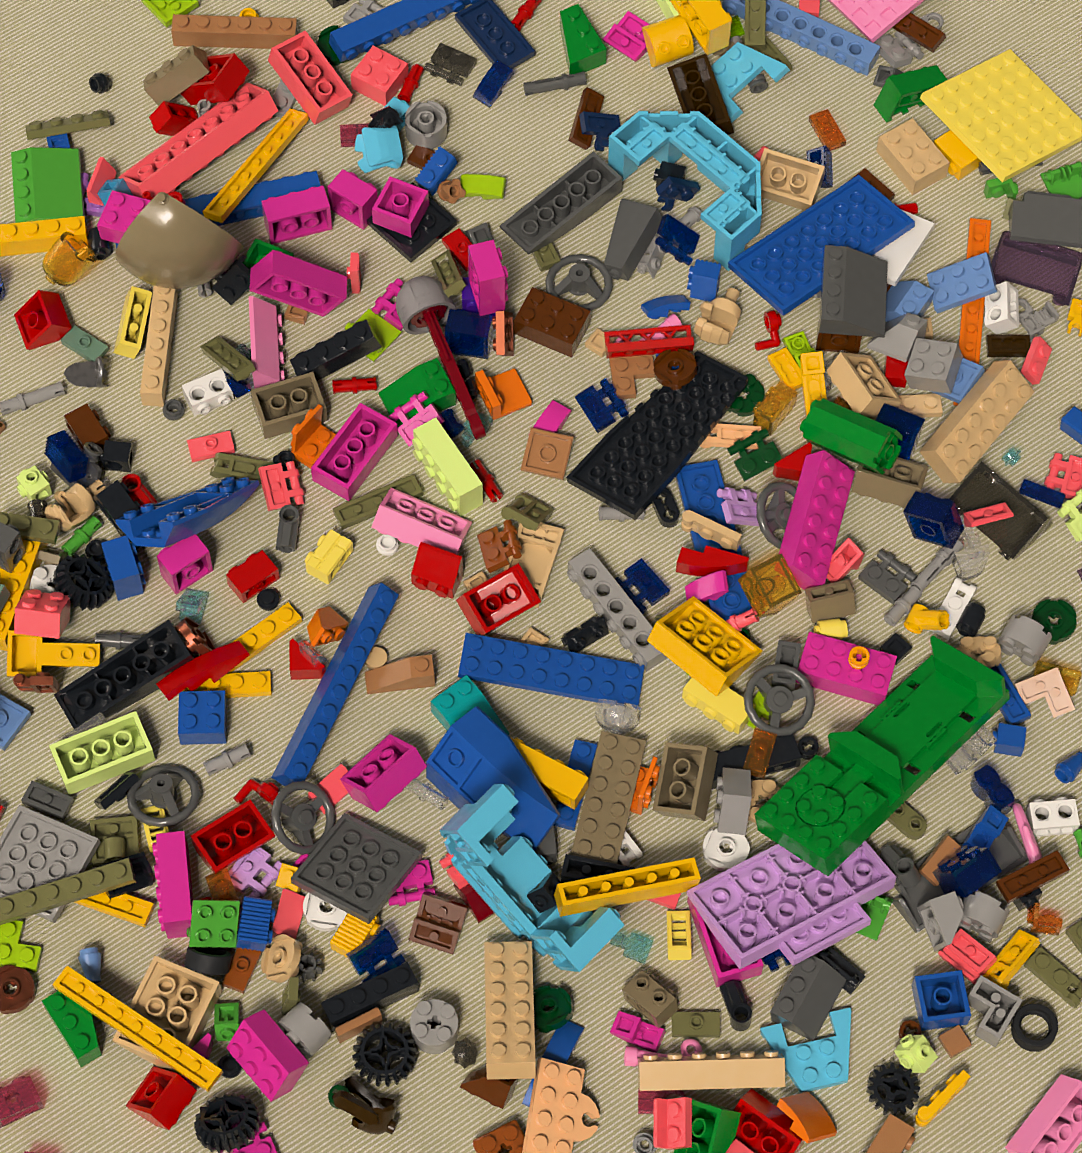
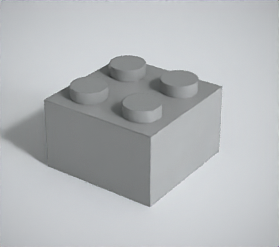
(933, 365)

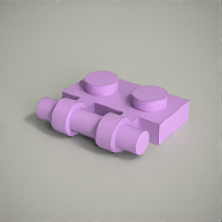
(739, 512)
(249, 867)

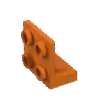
(502, 393)
(310, 437)
(646, 782)

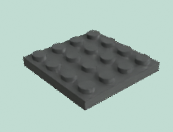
(356, 868)

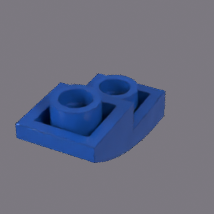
(660, 306)

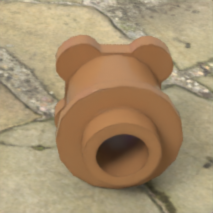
(450, 191)

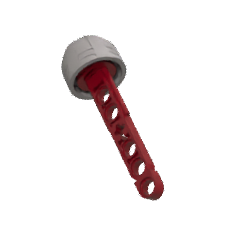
(425, 309)

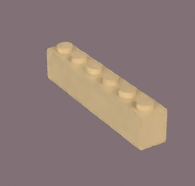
(158, 346)
(711, 1072)

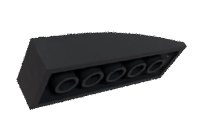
(125, 676)

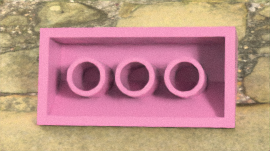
(265, 342)
(418, 521)
(1054, 1122)

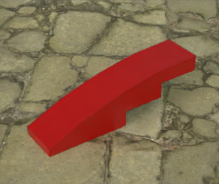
(197, 671)

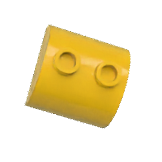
(668, 40)

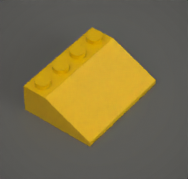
(703, 645)

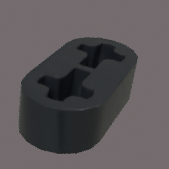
(670, 506)

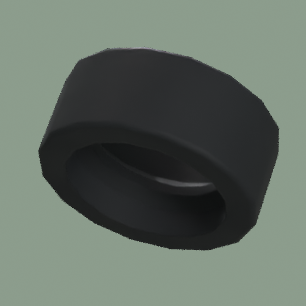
(208, 960)
(1047, 1015)

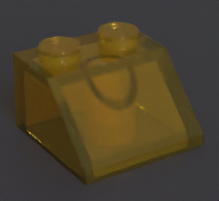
(770, 586)

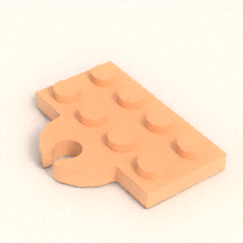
(557, 1109)

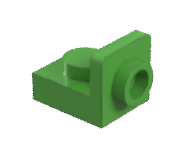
(996, 188)
(226, 1020)

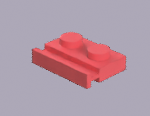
(968, 956)

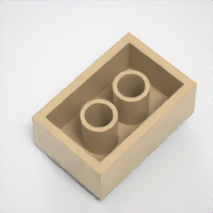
(912, 156)
(790, 179)
(862, 384)

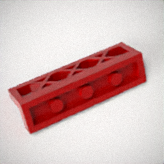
(649, 346)

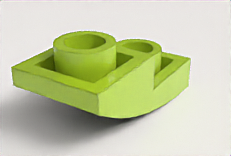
(483, 185)
(796, 345)

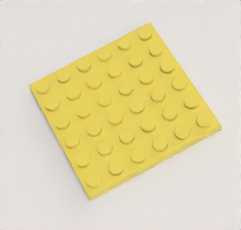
(1005, 115)

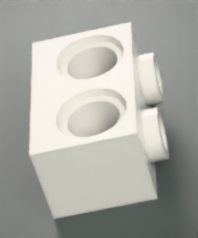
(1002, 309)
(205, 388)
(1054, 823)

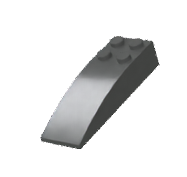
(564, 204)

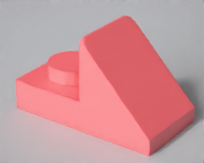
(844, 559)

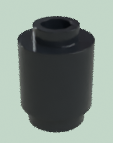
(99, 246)
(971, 620)

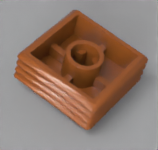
(506, 1136)

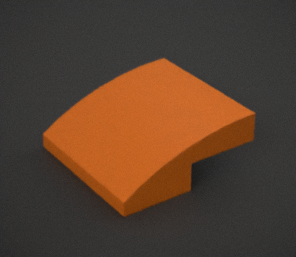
(808, 1116)

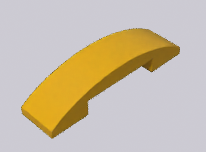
(812, 378)

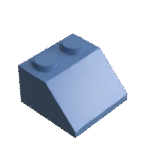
(907, 298)

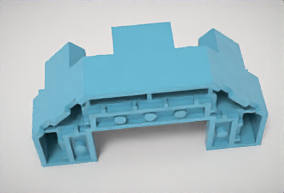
(717, 156)
(511, 873)

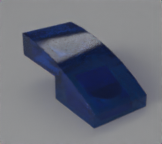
(492, 83)

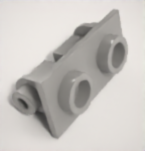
(652, 262)

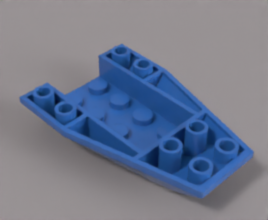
(186, 514)
(476, 757)

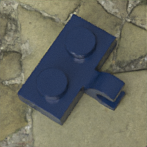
(600, 125)
(675, 188)

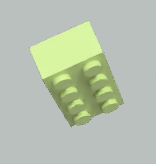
(447, 467)
(102, 753)

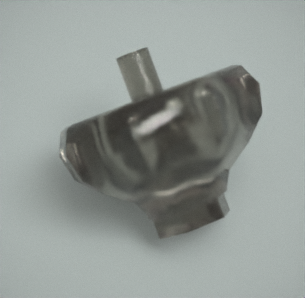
(465, 1052)

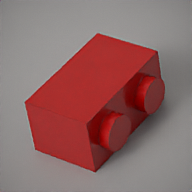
(252, 576)

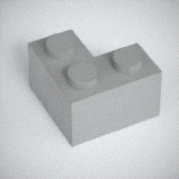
(734, 801)
(997, 1006)

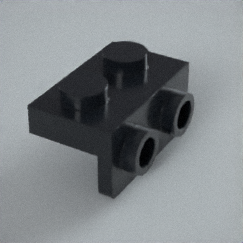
(233, 282)

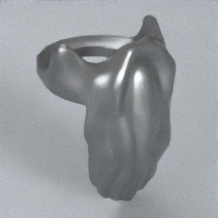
(87, 373)

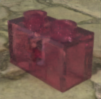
(26, 1100)

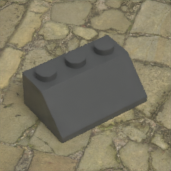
(807, 997)

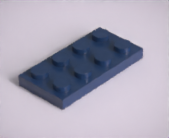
(494, 34)

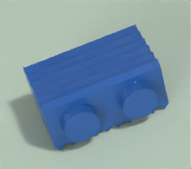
(436, 170)
(704, 280)
(254, 923)

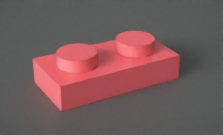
(1036, 360)

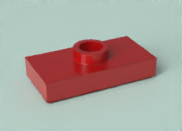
(458, 246)

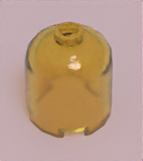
(67, 260)

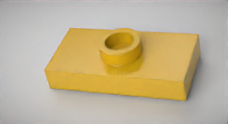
(786, 368)

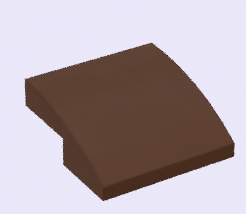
(438, 923)

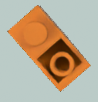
(326, 627)

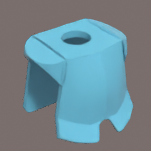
(380, 148)

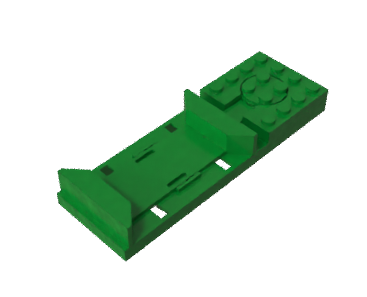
(864, 778)

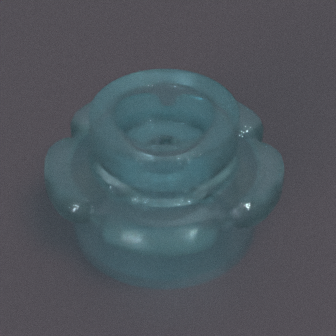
(1011, 456)

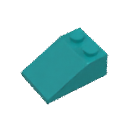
(459, 700)

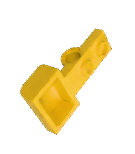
(28, 654)

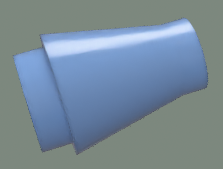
(91, 963)

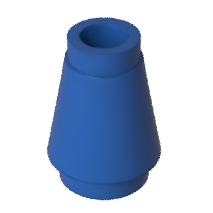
(1069, 768)

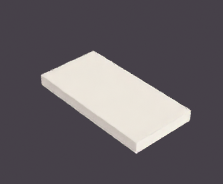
(904, 249)

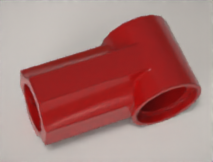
(140, 493)

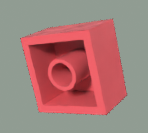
(379, 75)
(42, 614)

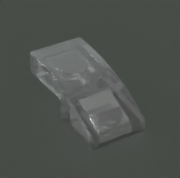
(312, 655)

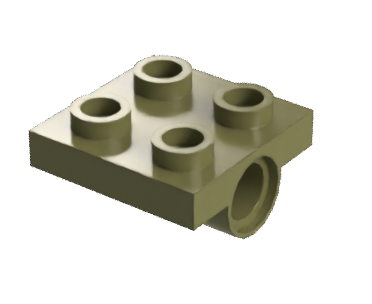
(117, 838)

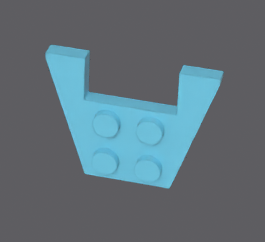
(738, 69)
(817, 1062)

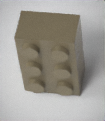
(286, 403)
(685, 781)

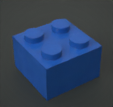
(124, 567)
(202, 717)
(941, 1000)

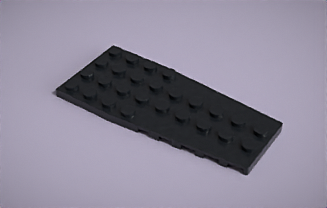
(657, 441)

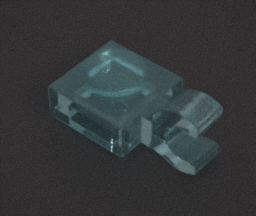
(468, 436)
(636, 946)

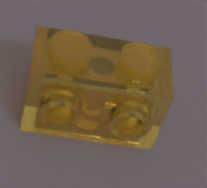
(775, 407)

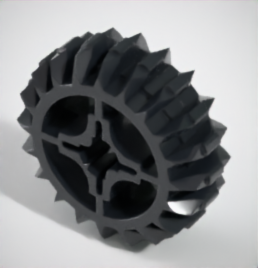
(83, 581)
(375, 1054)
(227, 1123)

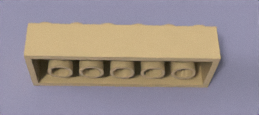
(977, 421)
(509, 1010)

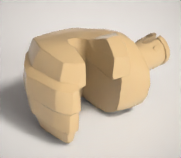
(719, 318)
(76, 505)

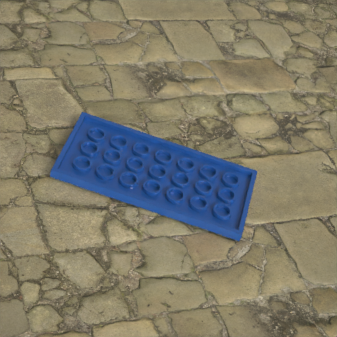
(788, 262)

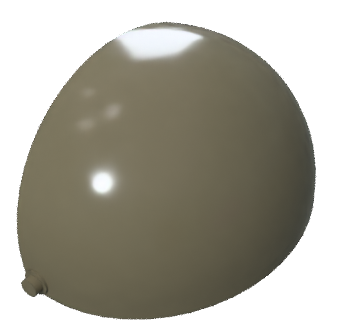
(175, 246)

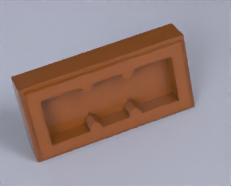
(241, 969)

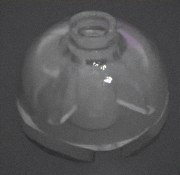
(617, 717)

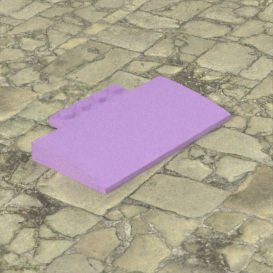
(788, 904)

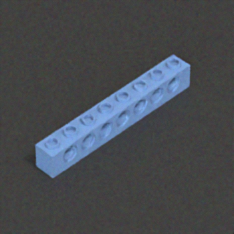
(805, 29)

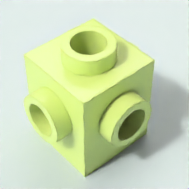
(33, 484)
(915, 1053)

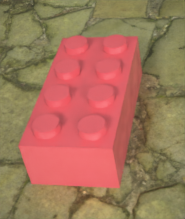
(310, 77)

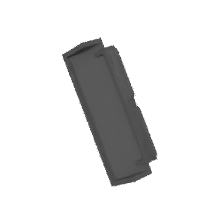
(1046, 219)
(1006, 851)

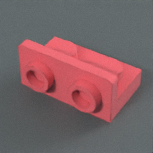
(672, 1123)

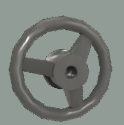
(579, 281)
(777, 512)
(778, 699)
(163, 794)
(301, 817)

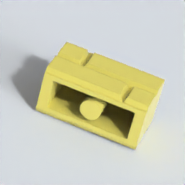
(328, 556)

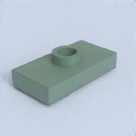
(84, 344)

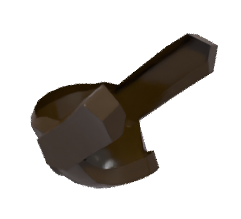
(370, 1111)

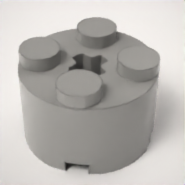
(426, 124)
(1024, 639)
(983, 916)
(304, 1030)
(446, 1032)

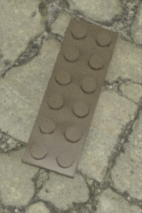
(609, 797)

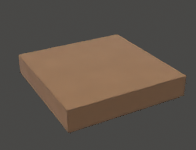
(547, 454)

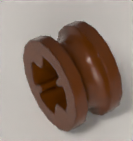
(912, 1026)

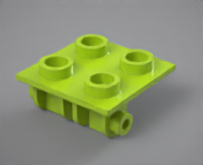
(385, 332)

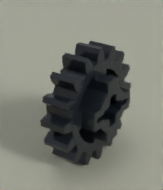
(884, 1085)

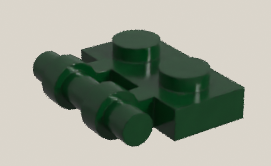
(757, 461)

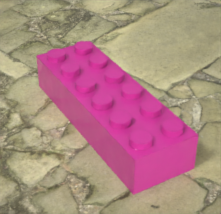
(816, 518)

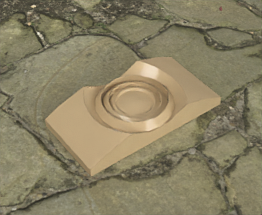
(538, 555)

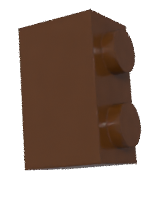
(85, 426)

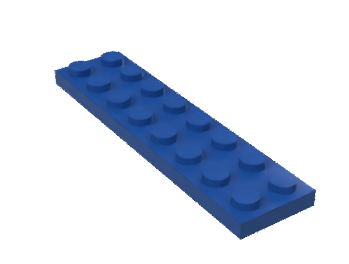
(698, 493)
(549, 670)

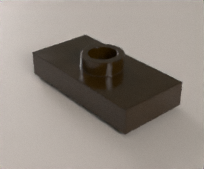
(1007, 345)

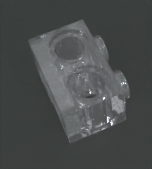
(971, 750)

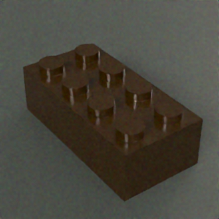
(699, 91)

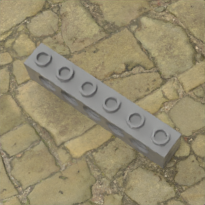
(589, 564)

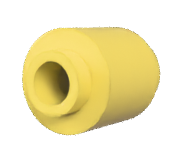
(832, 628)

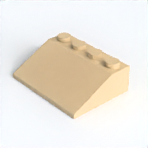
(175, 1002)

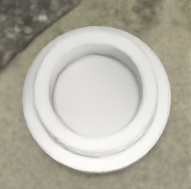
(387, 545)

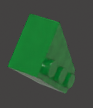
(581, 42)
(905, 90)
(75, 1026)

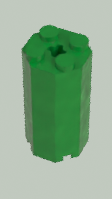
(851, 435)

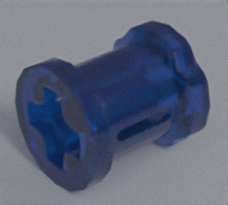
(451, 424)

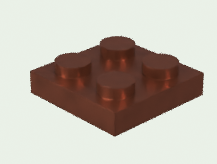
(504, 340)

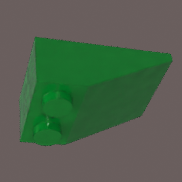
(424, 377)
(712, 1128)

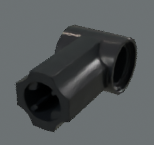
(736, 1004)

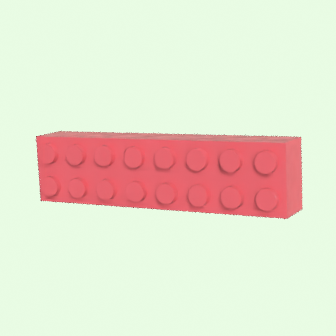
(201, 142)

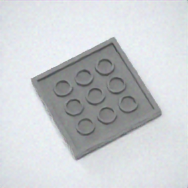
(40, 852)

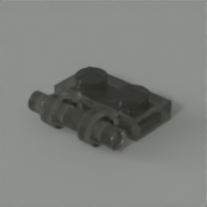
(452, 60)

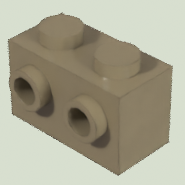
(830, 601)
(650, 998)

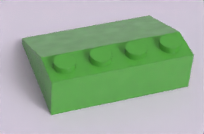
(47, 184)

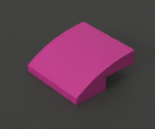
(628, 36)

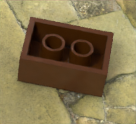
(552, 322)

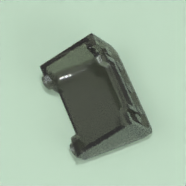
(1011, 534)

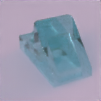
(192, 604)

